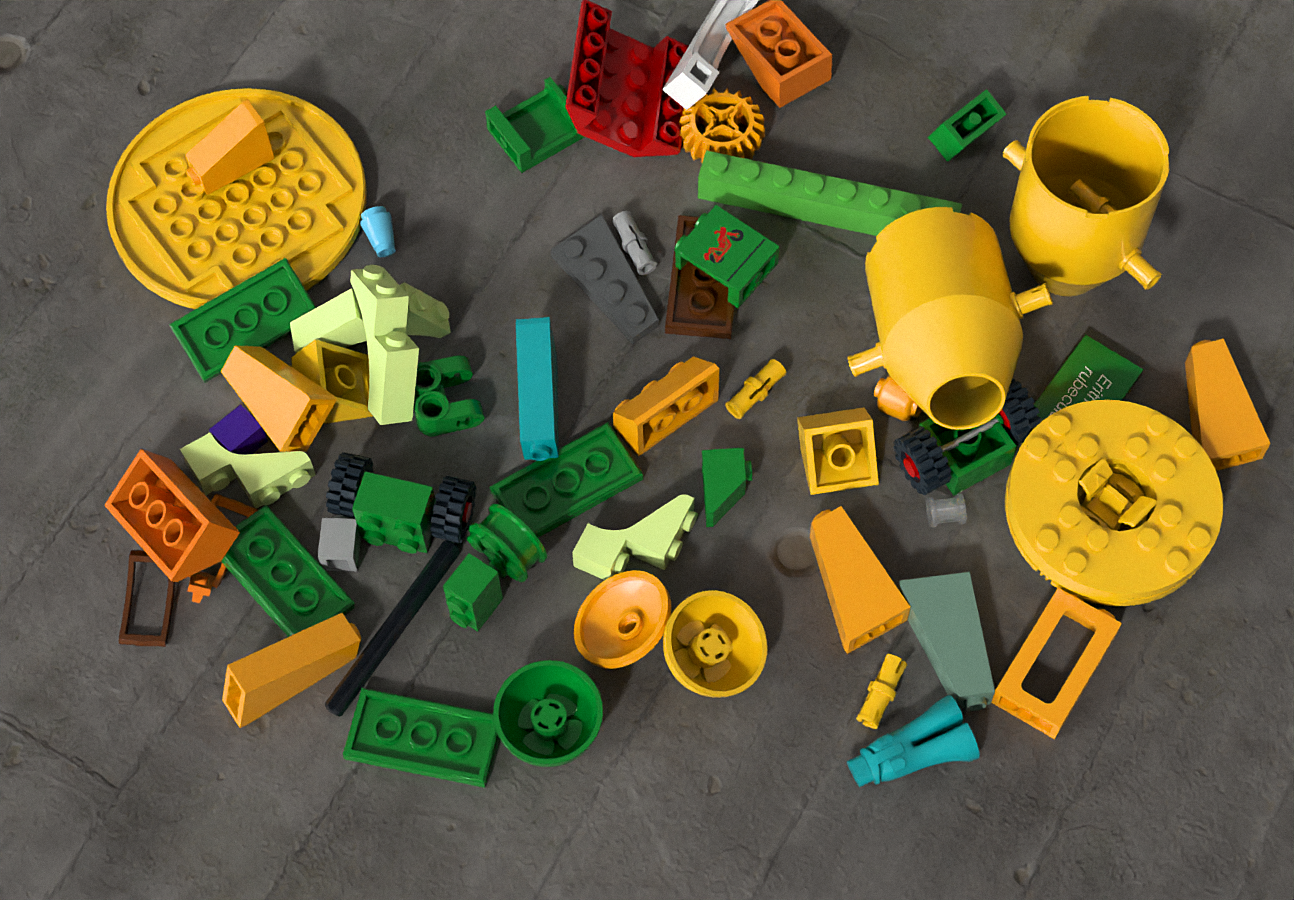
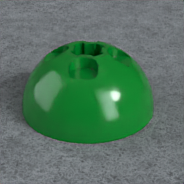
(547, 695)

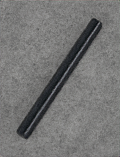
(392, 628)

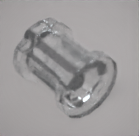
(946, 510)

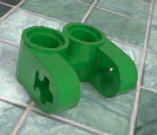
(454, 415)

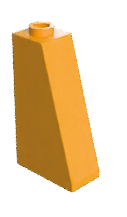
(278, 397)
(1221, 407)
(856, 583)
(288, 667)

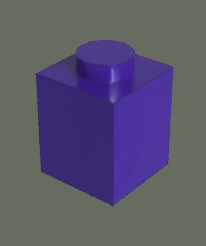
(239, 432)

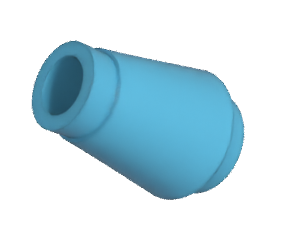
(379, 230)

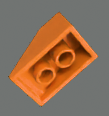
(781, 51)

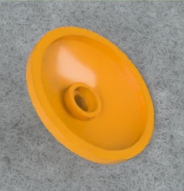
(622, 619)

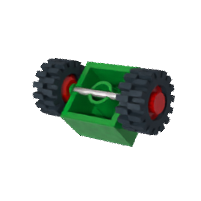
(964, 457)
(397, 509)

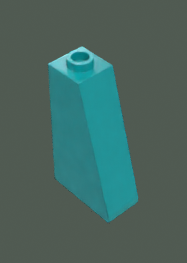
(537, 388)

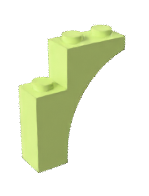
(342, 321)
(390, 350)

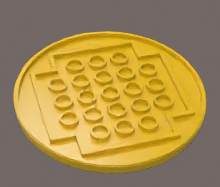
(291, 208)

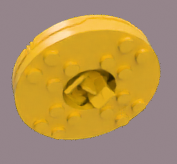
(1113, 502)

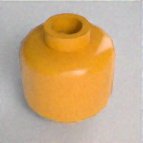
(894, 400)

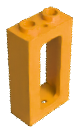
(1052, 716)

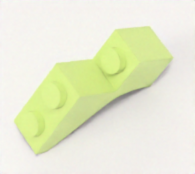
(260, 475)
(650, 540)

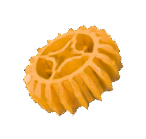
(721, 116)

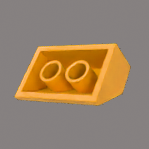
(667, 404)

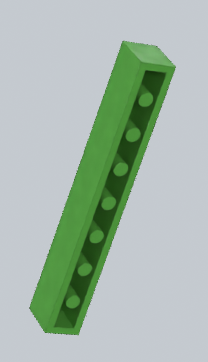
(807, 194)

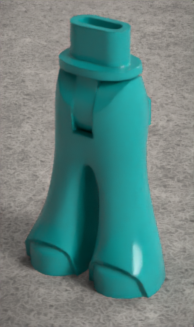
(896, 753)

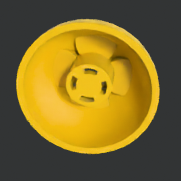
(726, 633)

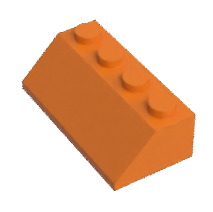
(170, 517)

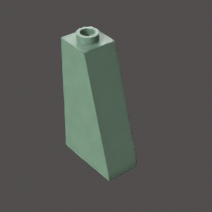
(951, 635)

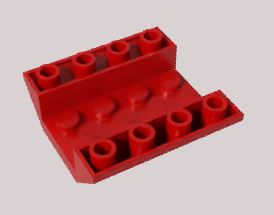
(619, 86)

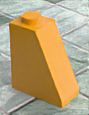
(230, 150)

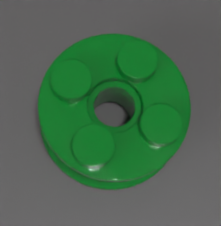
(507, 543)

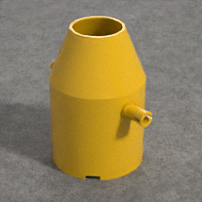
(1116, 155)
(946, 315)

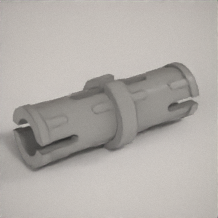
(634, 242)

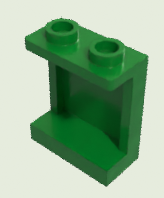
(534, 127)

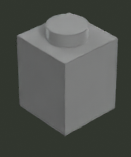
(339, 544)

